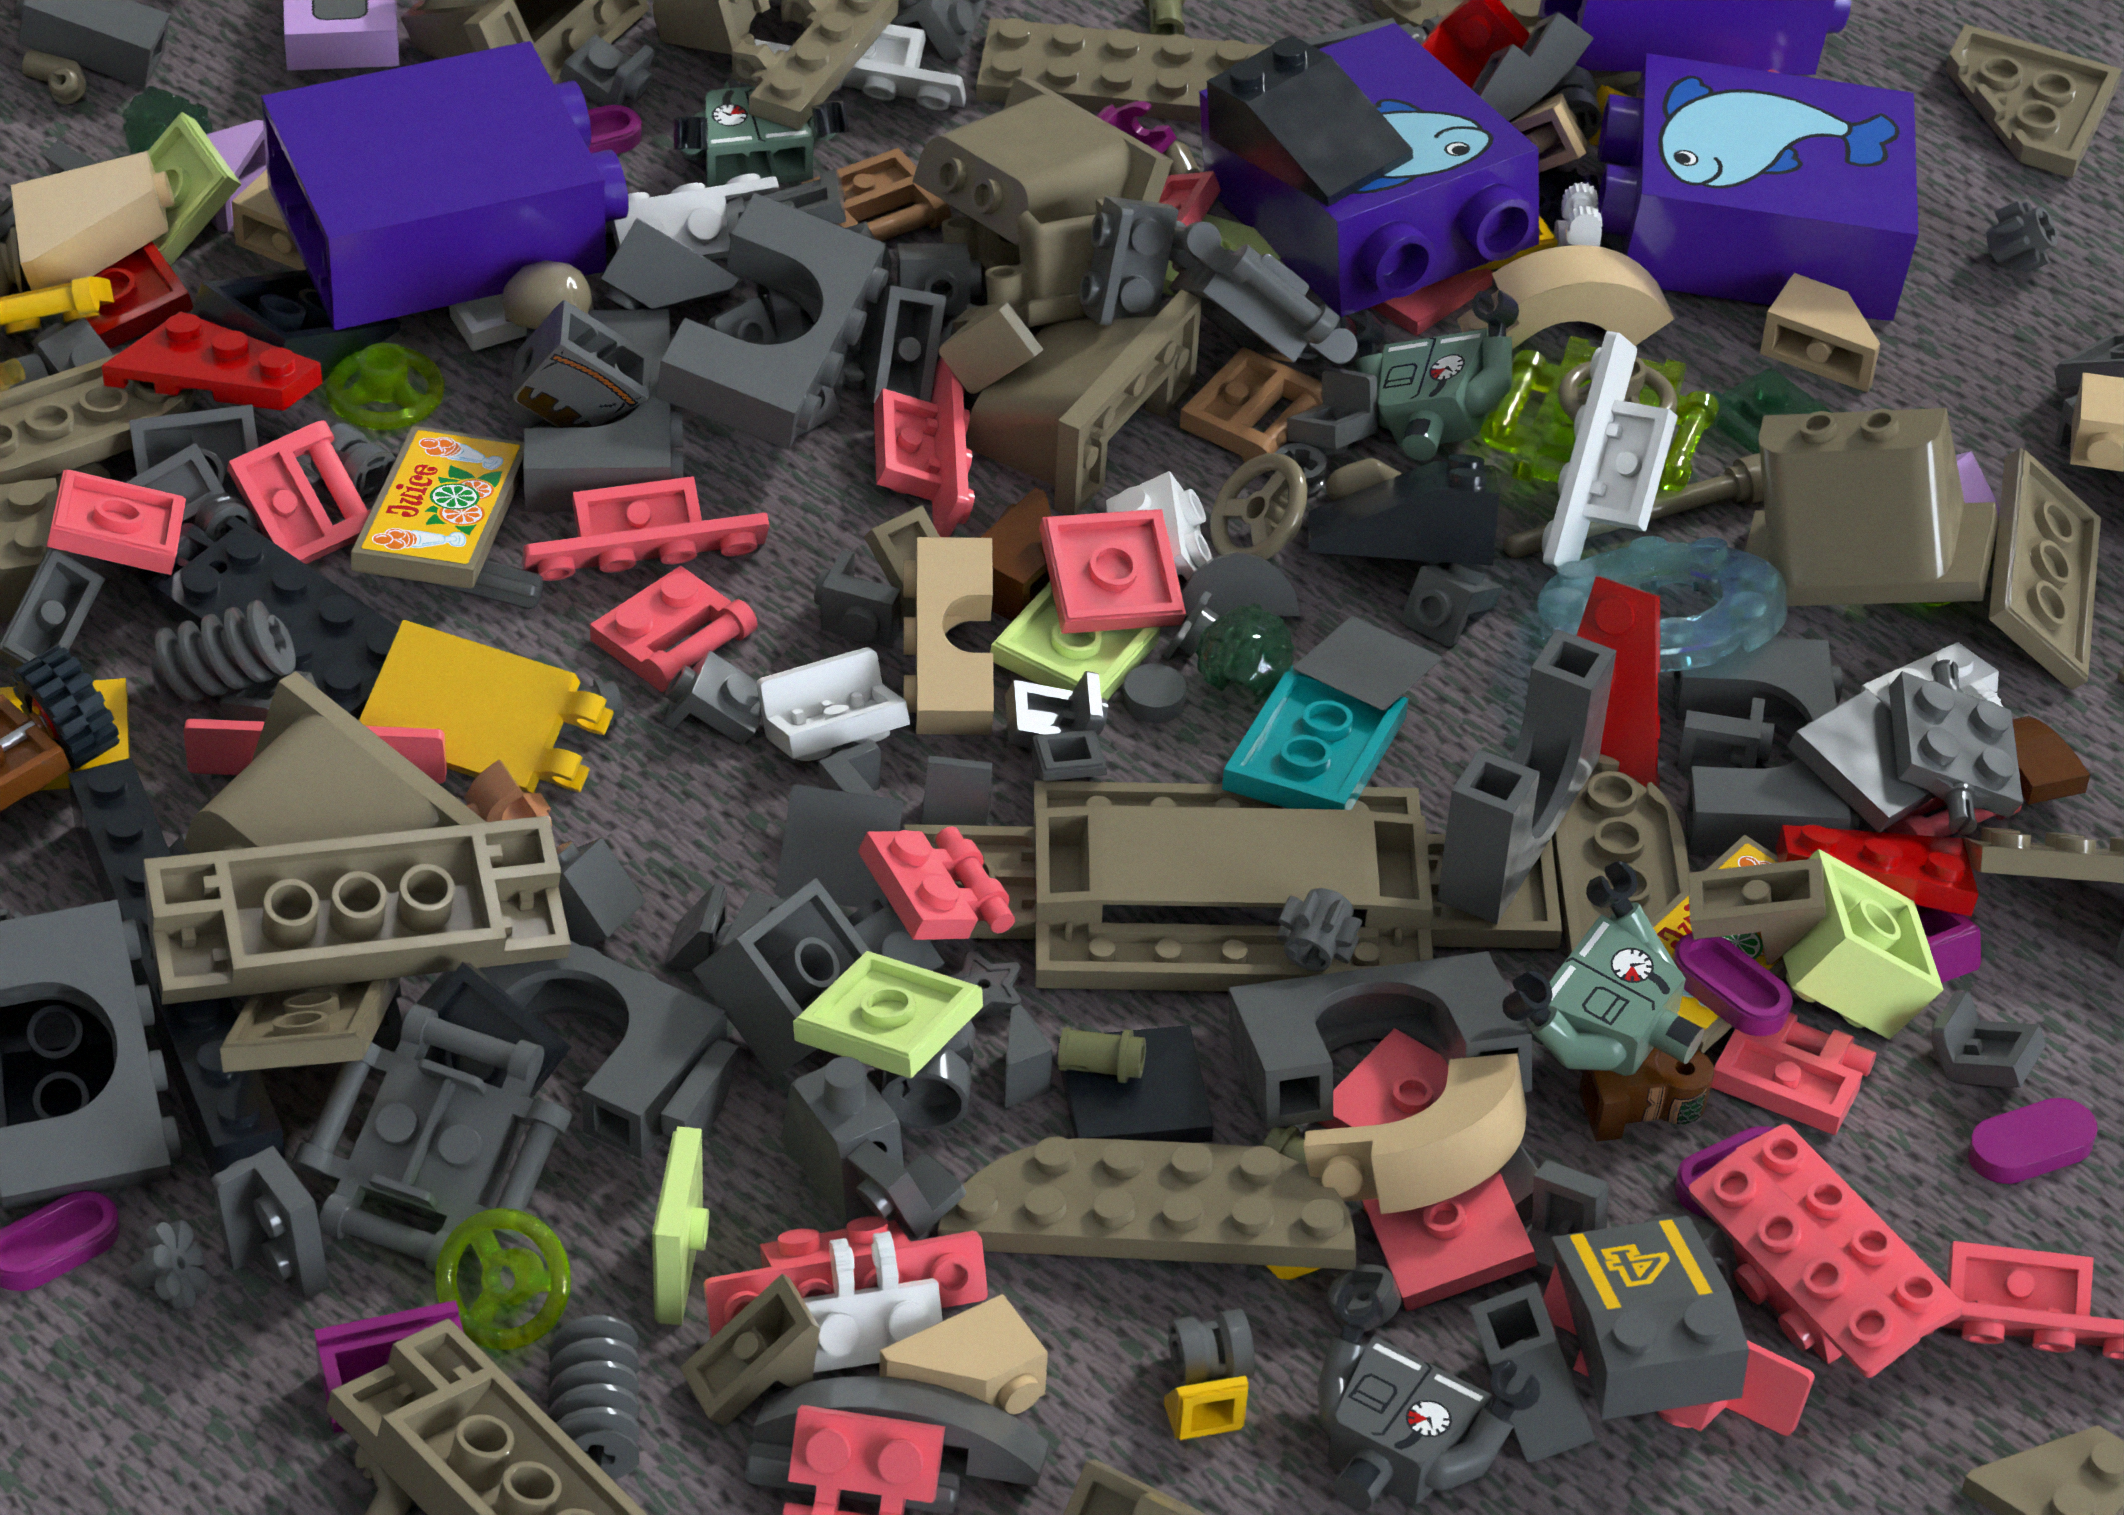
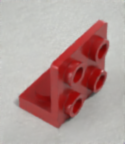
(1470, 36)

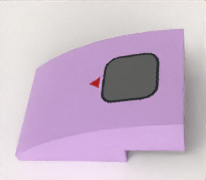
(340, 34)

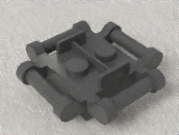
(1255, 298)
(432, 1137)

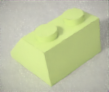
(1865, 953)

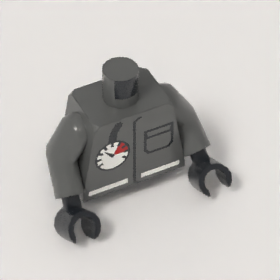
(1405, 1421)

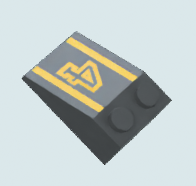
(1652, 1317)

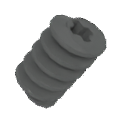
(220, 656)
(597, 1390)

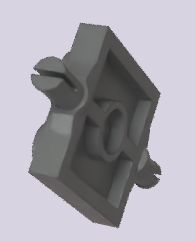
(1955, 746)

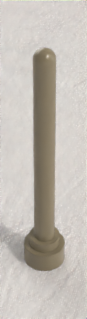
(1739, 483)

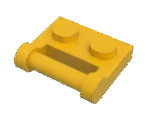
(73, 300)

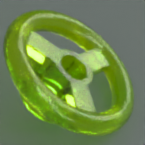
(384, 380)
(528, 1273)

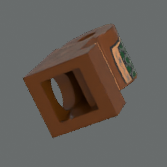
(1650, 1094)

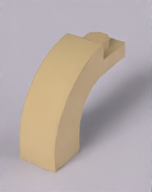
(1582, 286)
(1432, 1153)

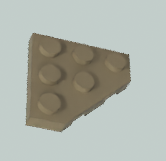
(2033, 96)

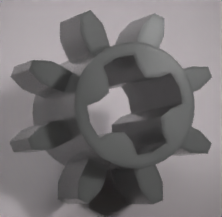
(2021, 236)
(1318, 929)

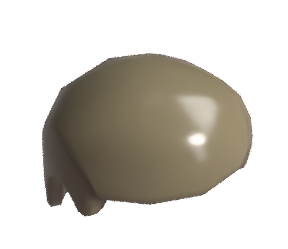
(540, 288)

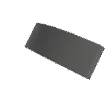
(996, 1441)

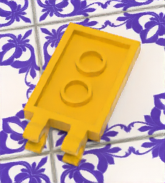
(486, 705)

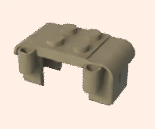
(1037, 276)

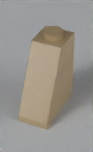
(88, 218)

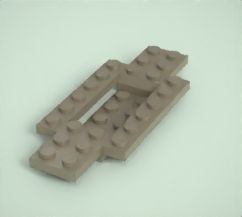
(1227, 850)

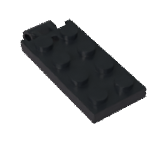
(330, 629)

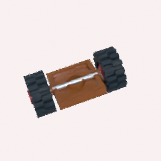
(59, 724)

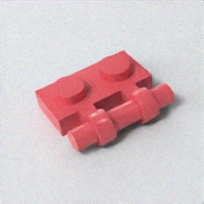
(923, 887)
(1795, 1072)
(863, 1456)

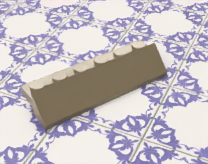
(354, 909)
(468, 1435)

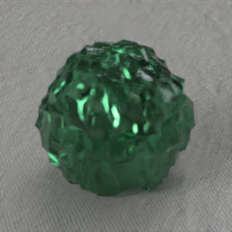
(153, 113)
(1246, 648)

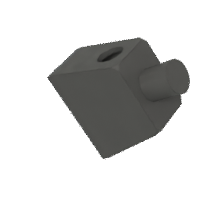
(828, 1119)

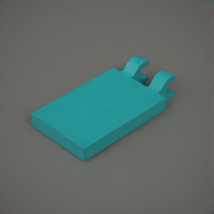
(1312, 746)

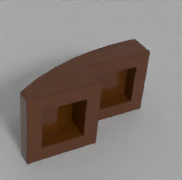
(2046, 763)

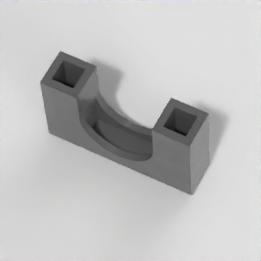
(102, 35)
(777, 386)
(612, 454)
(1737, 802)
(1510, 809)
(659, 1025)
(1291, 1026)
(120, 1135)

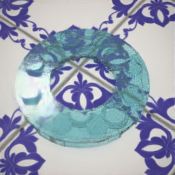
(1746, 586)

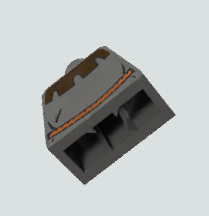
(576, 372)

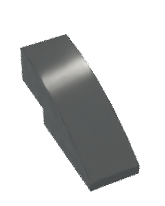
(1519, 78)

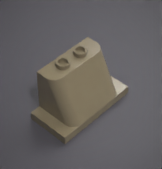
(552, 26)
(1038, 159)
(1080, 390)
(1869, 510)
(320, 780)

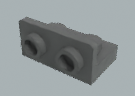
(1128, 259)
(270, 1216)

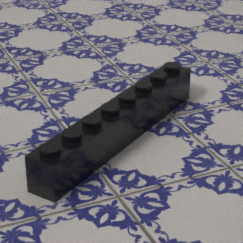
(226, 1109)

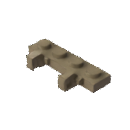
(816, 63)

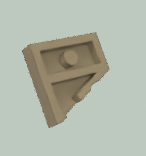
(2057, 1478)

